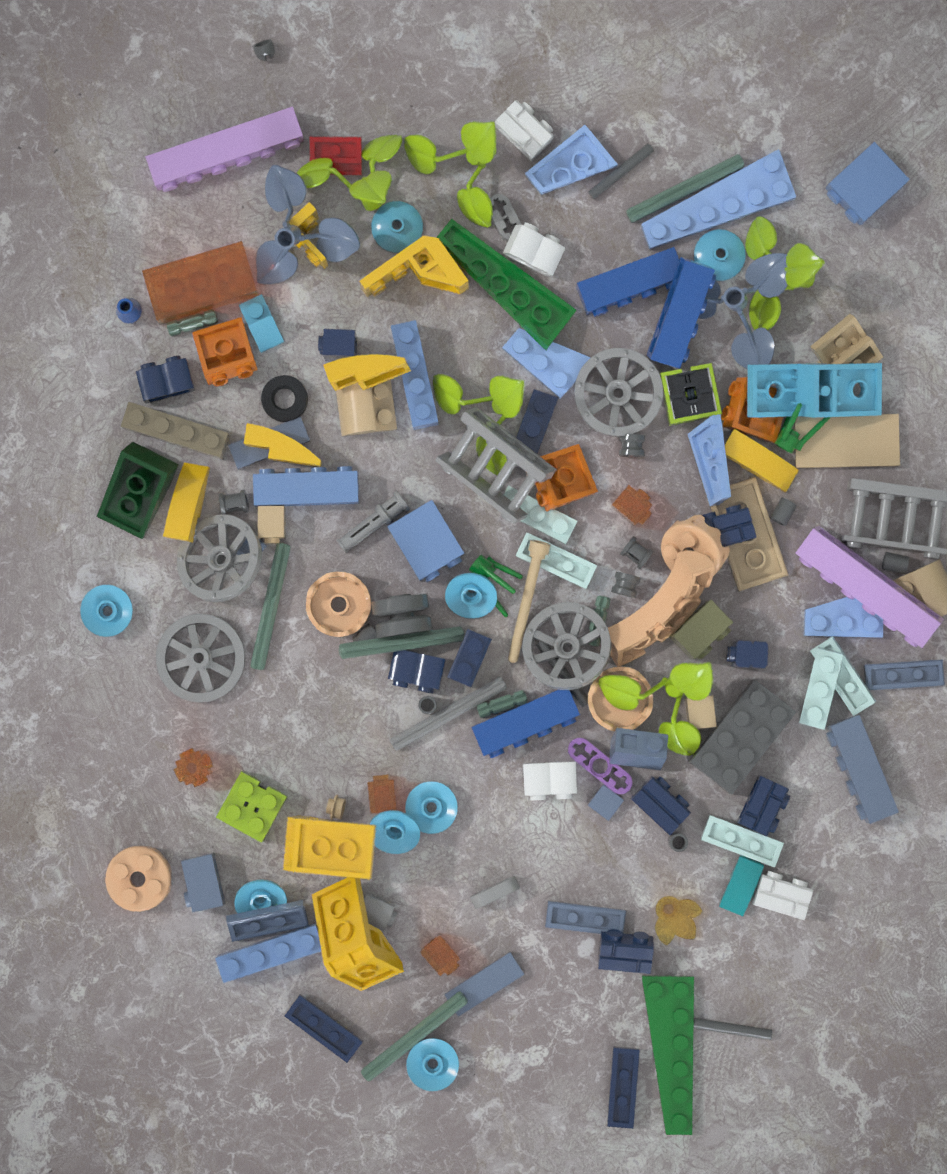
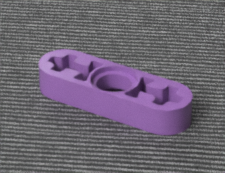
(611, 783)

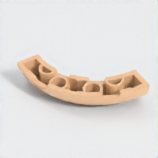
(665, 610)

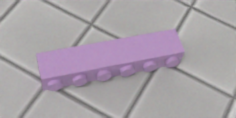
(225, 149)
(869, 586)

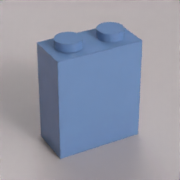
(866, 184)
(426, 541)

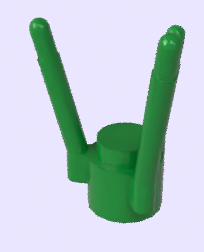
(788, 438)
(485, 567)

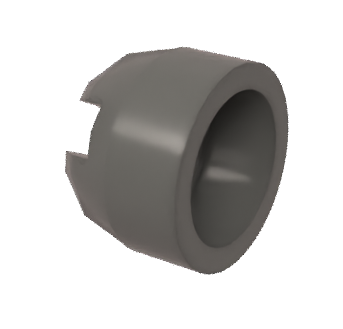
(264, 48)

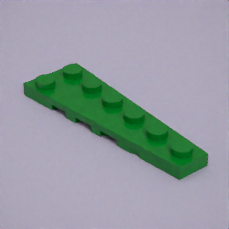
(520, 295)
(671, 1028)

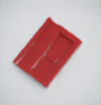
(342, 150)

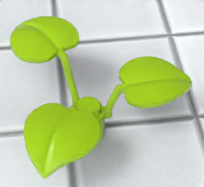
(480, 149)
(370, 189)
(800, 270)
(505, 398)
(685, 678)

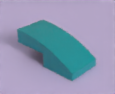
(741, 885)

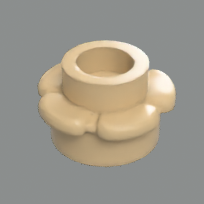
(336, 807)

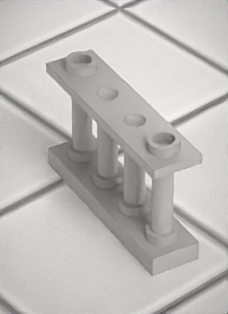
(516, 454)
(887, 494)

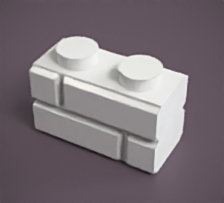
(524, 129)
(782, 895)

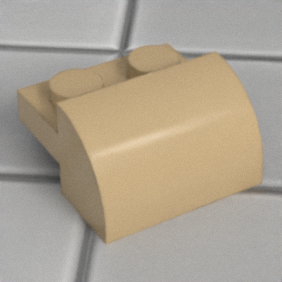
(846, 344)
(366, 409)
(928, 586)

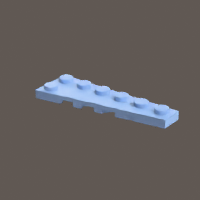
(736, 196)

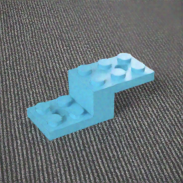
(819, 387)

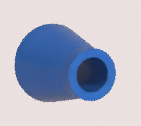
(132, 314)

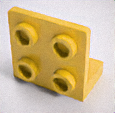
(306, 222)

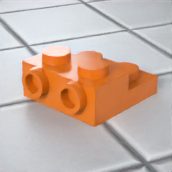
(225, 352)
(736, 414)
(569, 482)

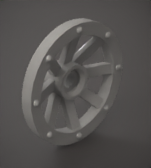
(649, 371)
(217, 555)
(563, 641)
(209, 655)

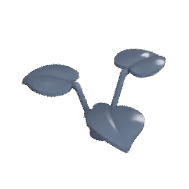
(273, 258)
(768, 277)

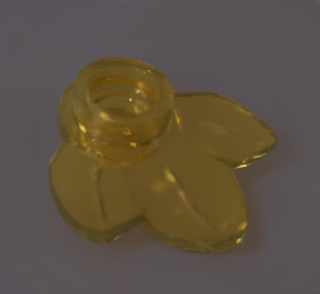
(679, 921)

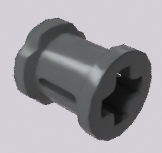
(233, 502)
(636, 552)

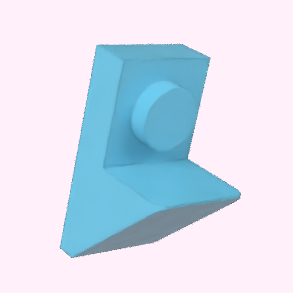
(261, 323)

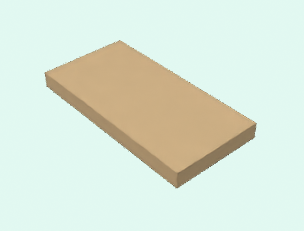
(849, 442)
(756, 559)

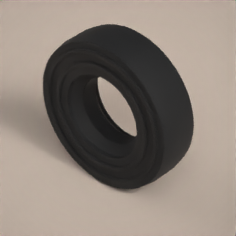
(284, 382)

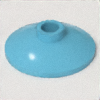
(390, 238)
(734, 250)
(467, 603)
(94, 604)
(446, 805)
(398, 839)
(247, 895)
(432, 1078)

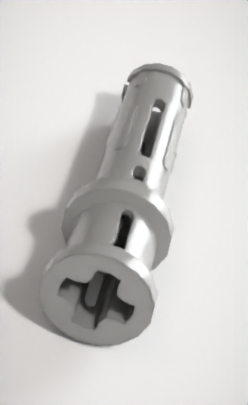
(383, 515)

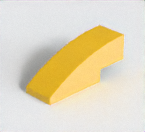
(365, 369)
(280, 446)
(759, 461)
(186, 502)

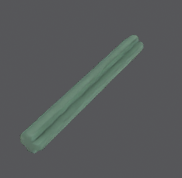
(685, 188)
(270, 606)
(401, 642)
(414, 1036)

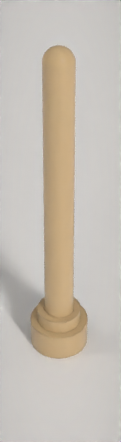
(537, 551)

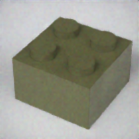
(701, 630)

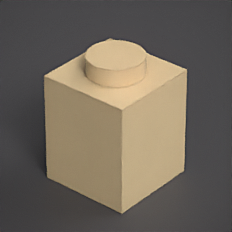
(271, 523)
(701, 712)

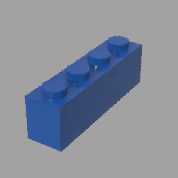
(628, 282)
(681, 312)
(524, 721)

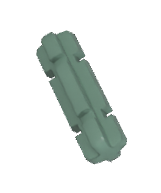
(192, 322)
(602, 603)
(502, 704)

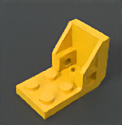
(439, 272)
(329, 847)
(349, 944)

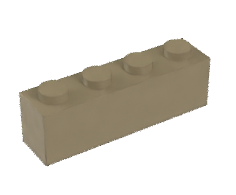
(175, 430)

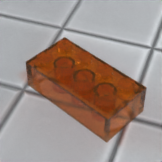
(200, 282)

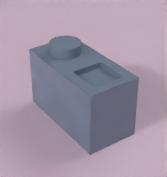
(638, 749)
(202, 883)

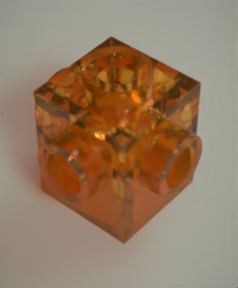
(203, 765)

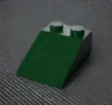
(136, 489)

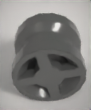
(632, 445)
(625, 584)

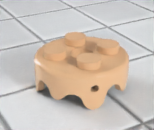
(695, 535)
(321, 596)
(612, 717)
(156, 873)

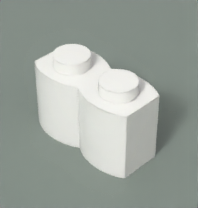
(534, 249)
(549, 779)

